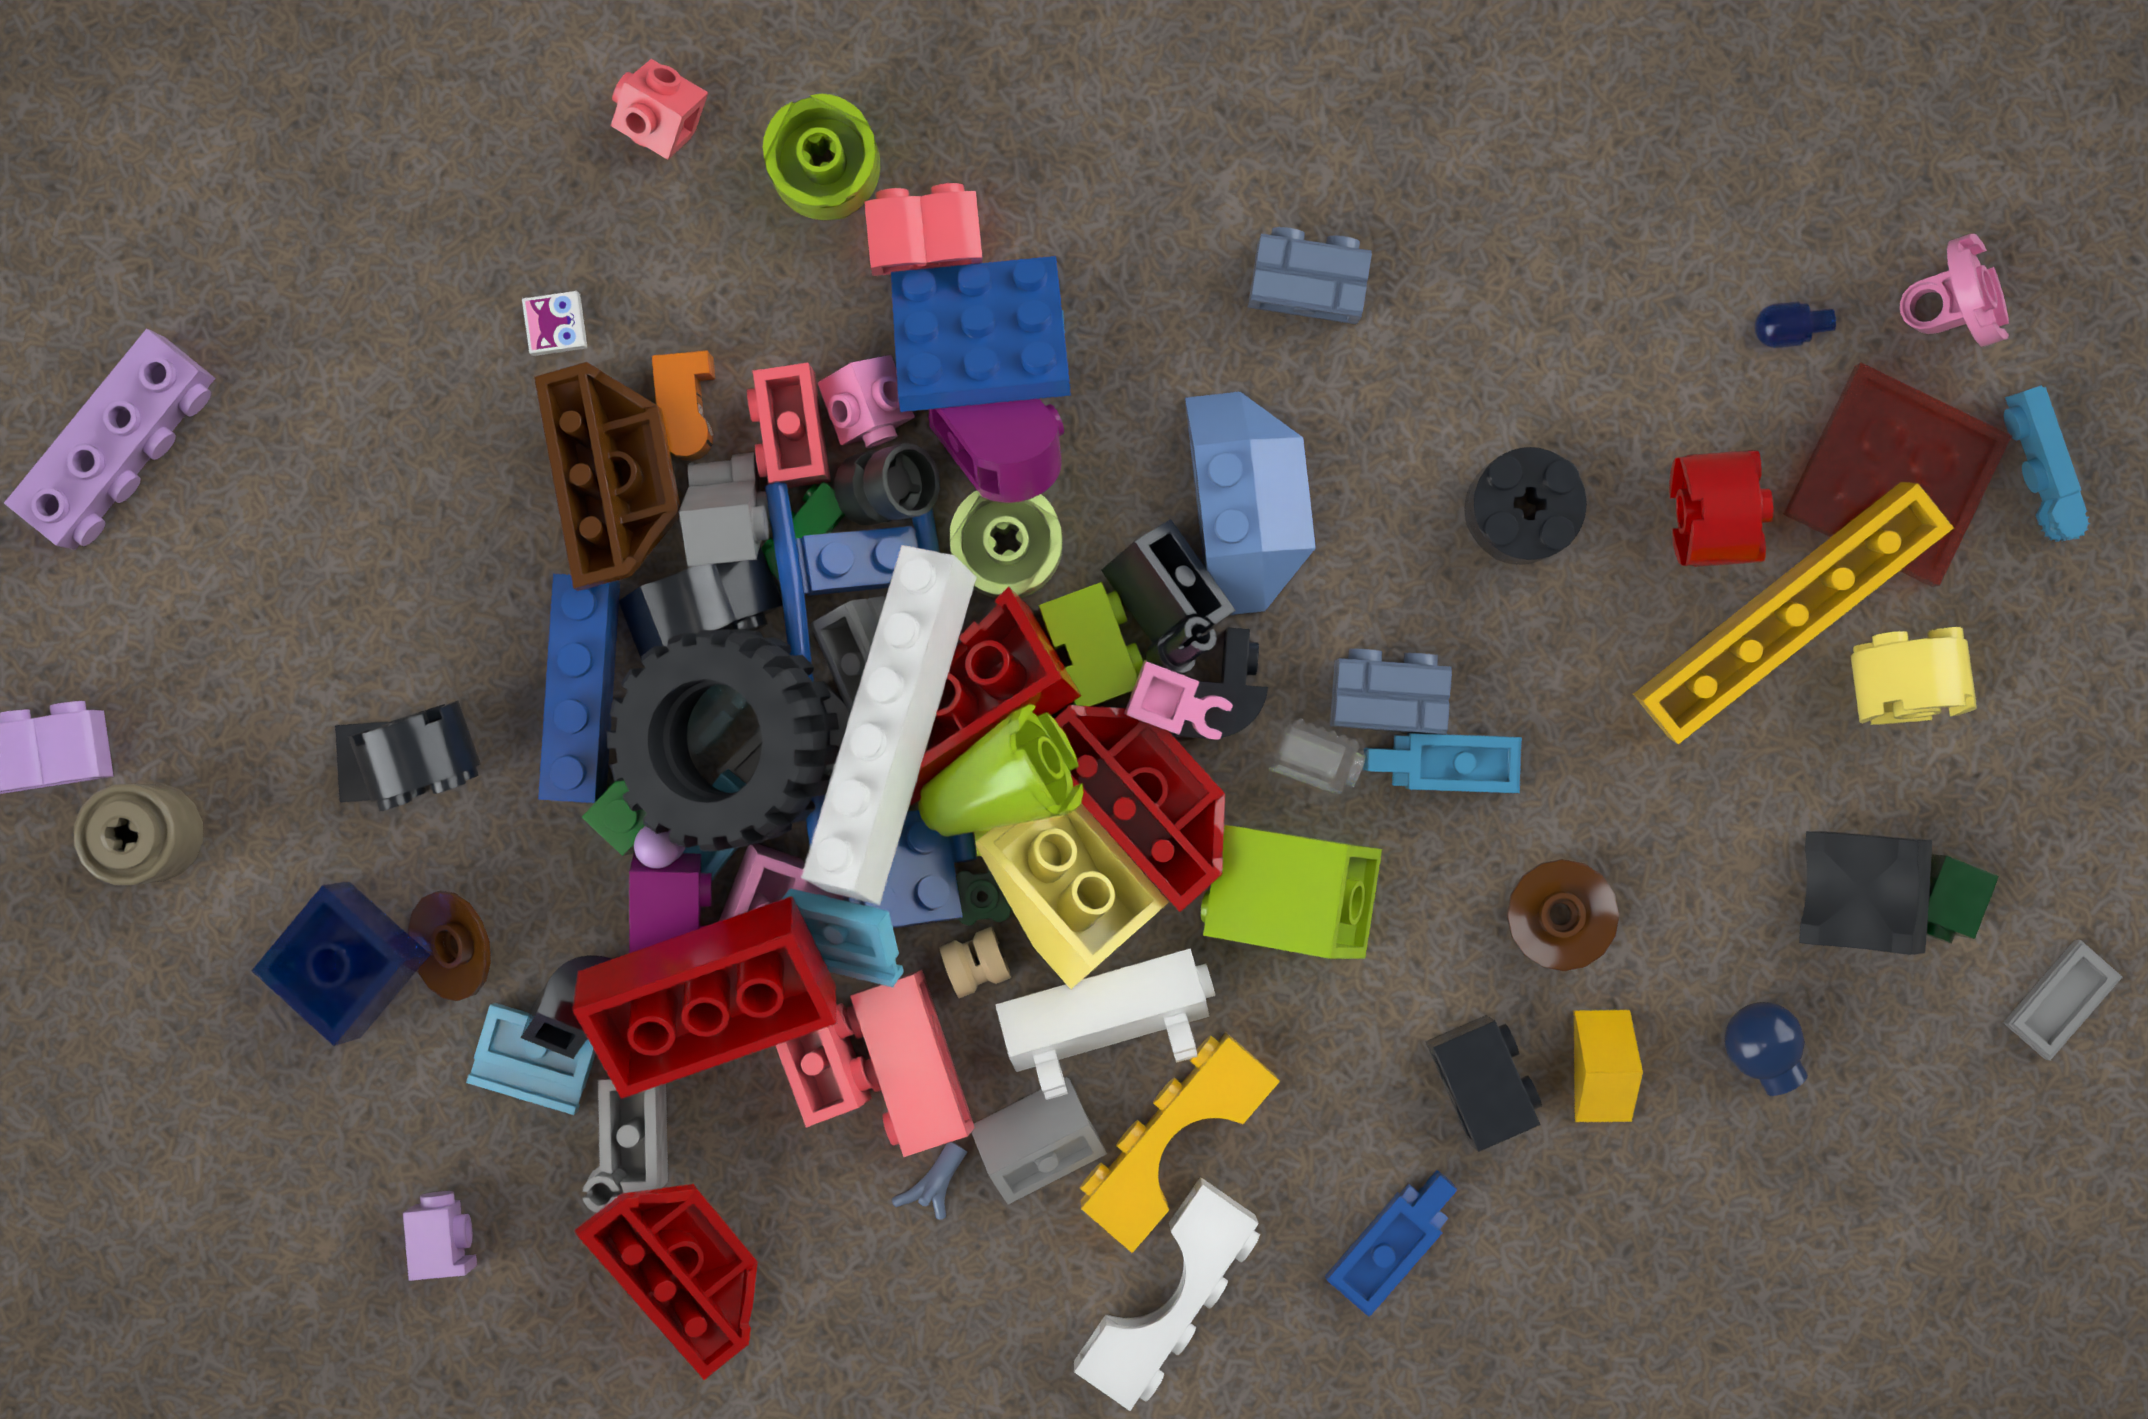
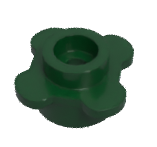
(973, 909)

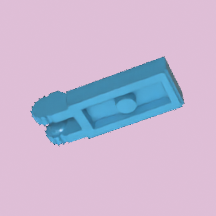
(2048, 464)

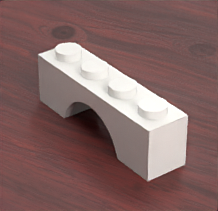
(1127, 1352)

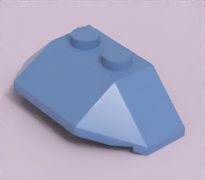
(1249, 498)

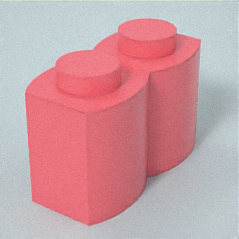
(922, 230)

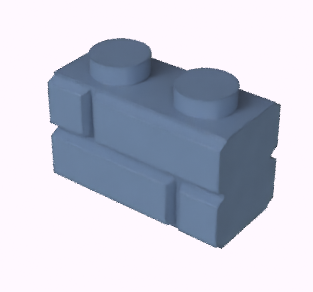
(1310, 276)
(1391, 694)

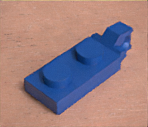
(1392, 1243)

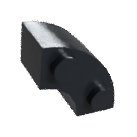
(701, 599)

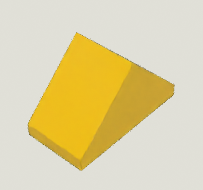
(1605, 1066)

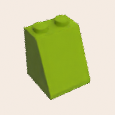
(1293, 893)

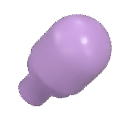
(656, 849)

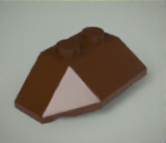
(607, 472)

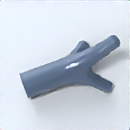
(935, 1182)

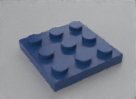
(979, 334)

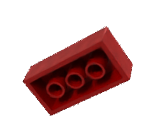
(705, 997)

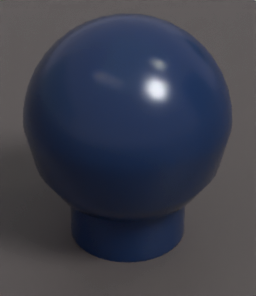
(1767, 1046)

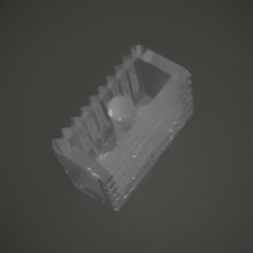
(1317, 757)

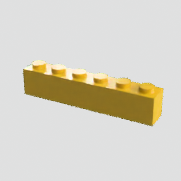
(1793, 610)

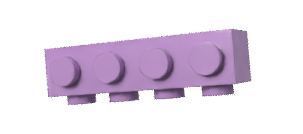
(111, 442)

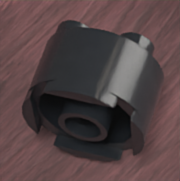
(1549, 485)
(415, 753)

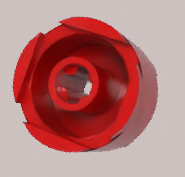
(1719, 508)

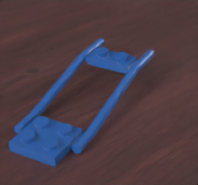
(922, 873)

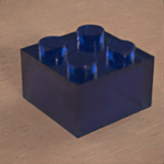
(340, 962)

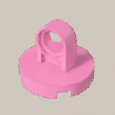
(1968, 293)

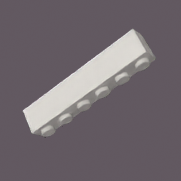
(889, 725)

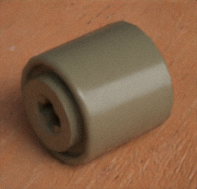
(166, 828)

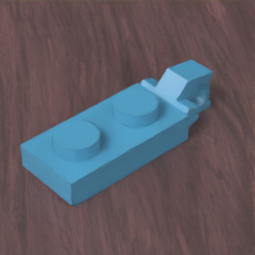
(1450, 762)

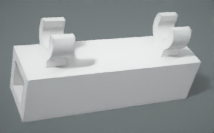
(1104, 1012)

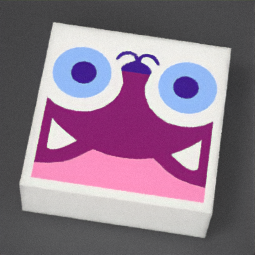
(554, 323)

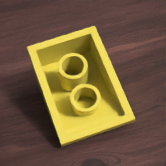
(1070, 889)

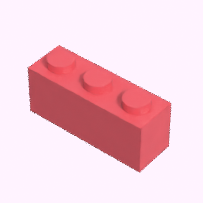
(910, 1064)

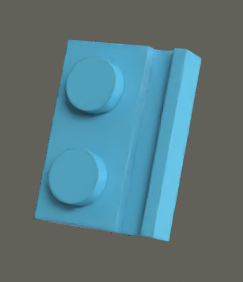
(851, 937)
(525, 1069)

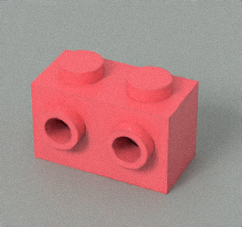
(790, 426)
(825, 1071)

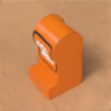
(680, 399)

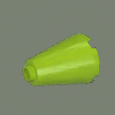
(1005, 778)

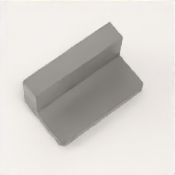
(1036, 1142)

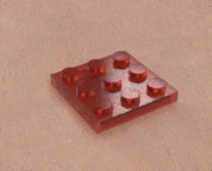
(1894, 435)

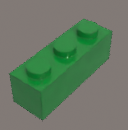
(817, 516)

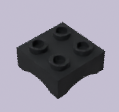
(1866, 892)

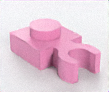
(1169, 699)

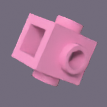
(864, 401)

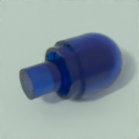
(1792, 324)

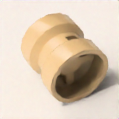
(963, 967)

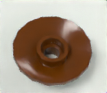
(1591, 918)
(456, 945)

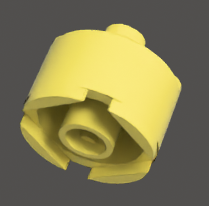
(1913, 678)

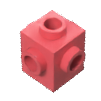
(658, 108)

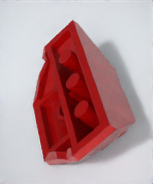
(1149, 798)
(679, 1269)

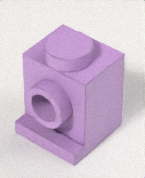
(437, 1238)

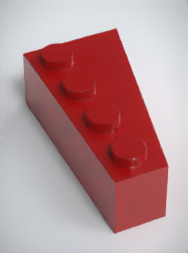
(993, 673)

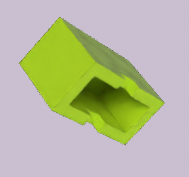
(1090, 632)

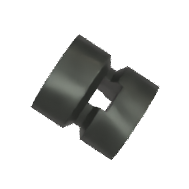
(887, 484)

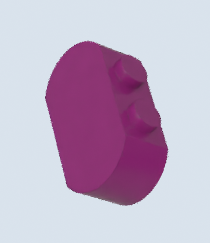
(1003, 446)

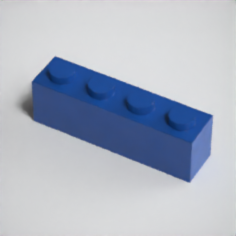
(578, 691)

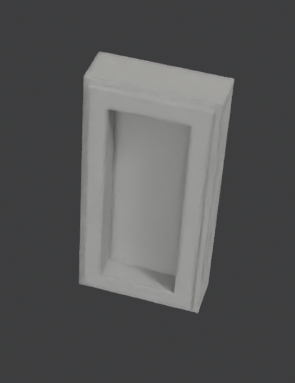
(2062, 999)

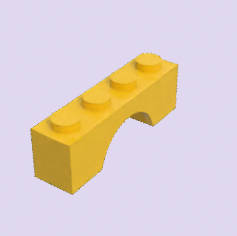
(1222, 1085)

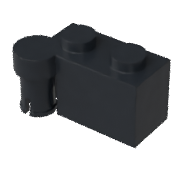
(1169, 597)

